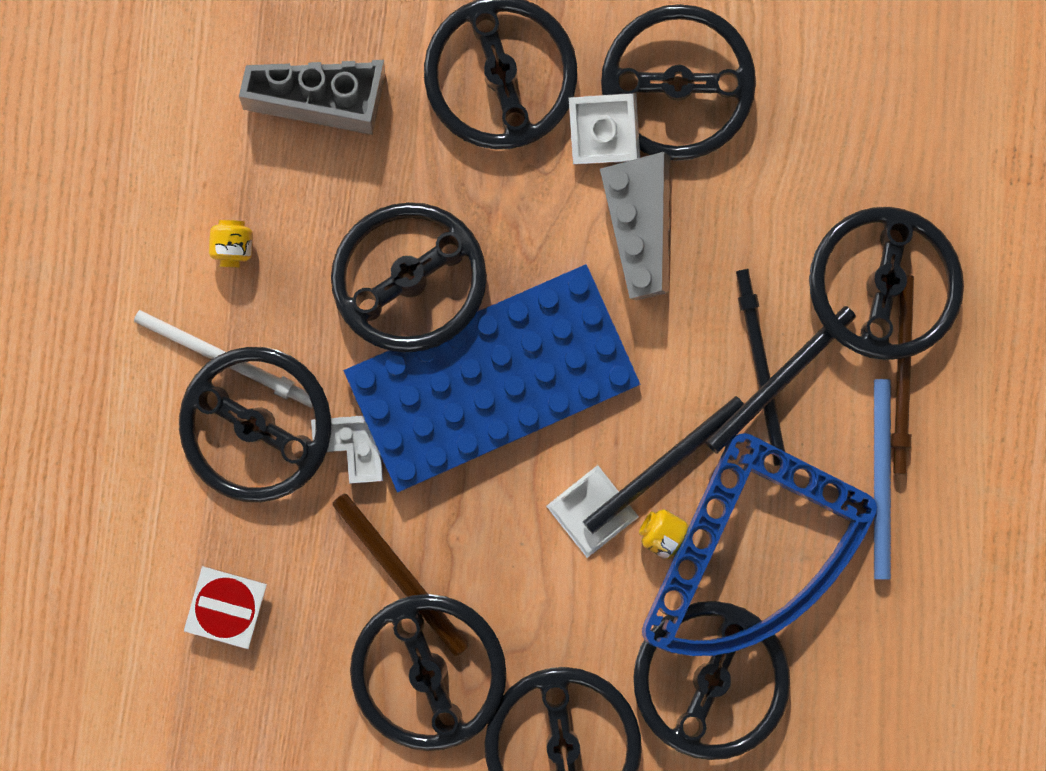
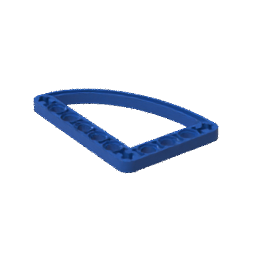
(700, 558)

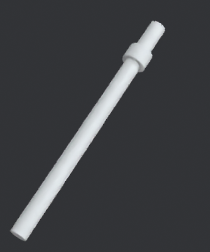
(283, 386)

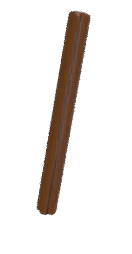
(397, 571)

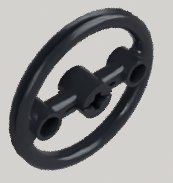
(487, 10)
(744, 75)
(890, 266)
(398, 285)
(269, 432)
(422, 658)
(560, 678)
(692, 744)

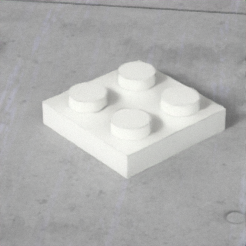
(604, 128)

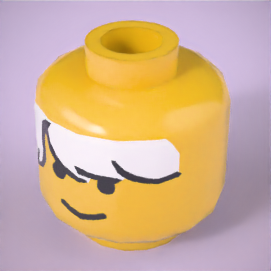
(230, 243)
(663, 533)

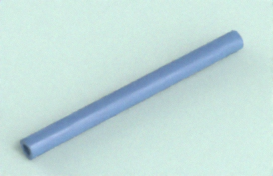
(882, 478)

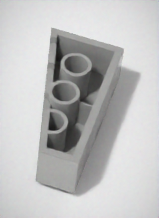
(316, 93)
(641, 222)

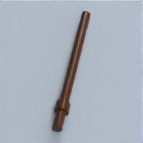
(901, 439)

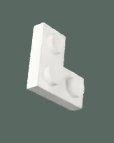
(363, 456)

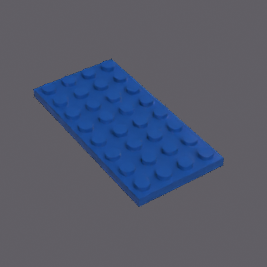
(495, 380)

